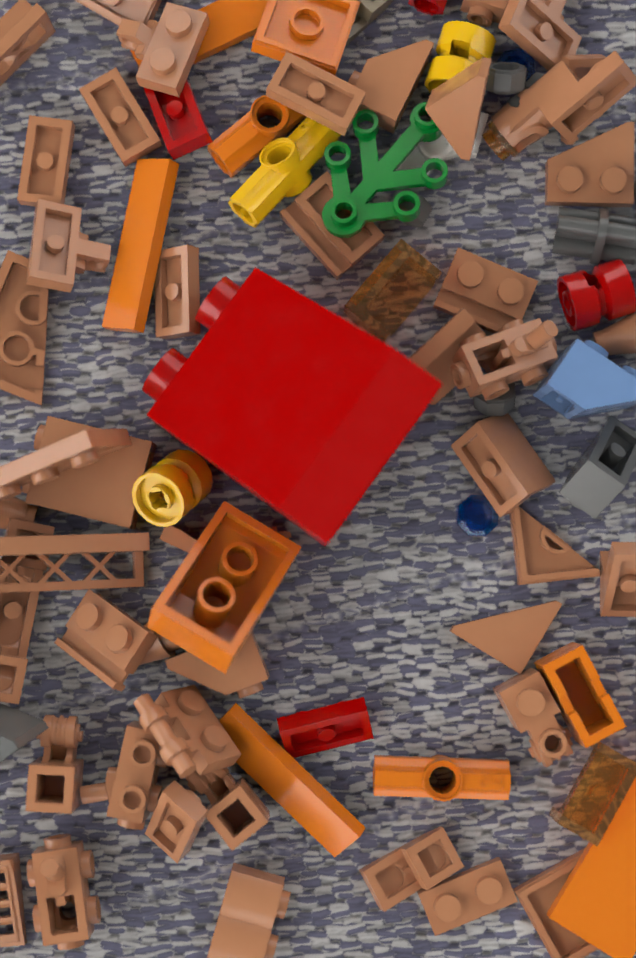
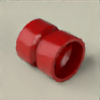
(602, 293)

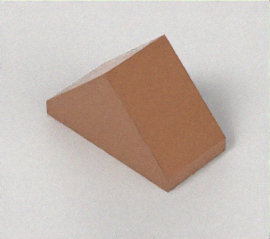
(458, 106)

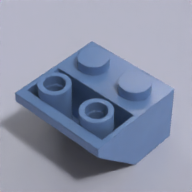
(587, 382)

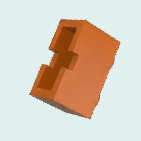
(580, 694)

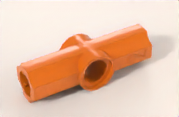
(247, 137)
(470, 777)

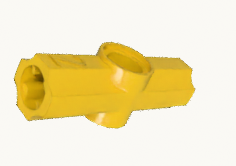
(282, 171)

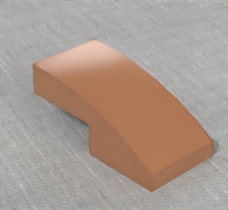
(411, 868)

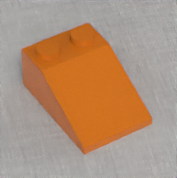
(223, 587)

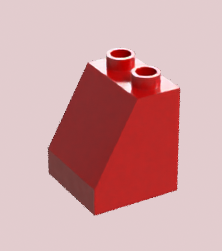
(289, 400)

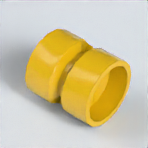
(457, 49)
(172, 488)

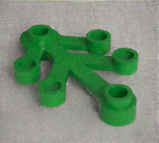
(380, 175)

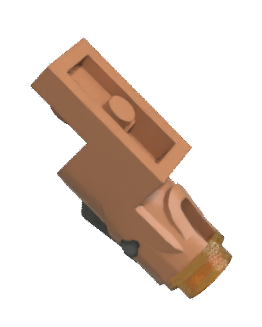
(558, 102)

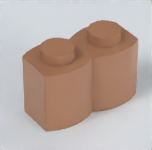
(248, 914)

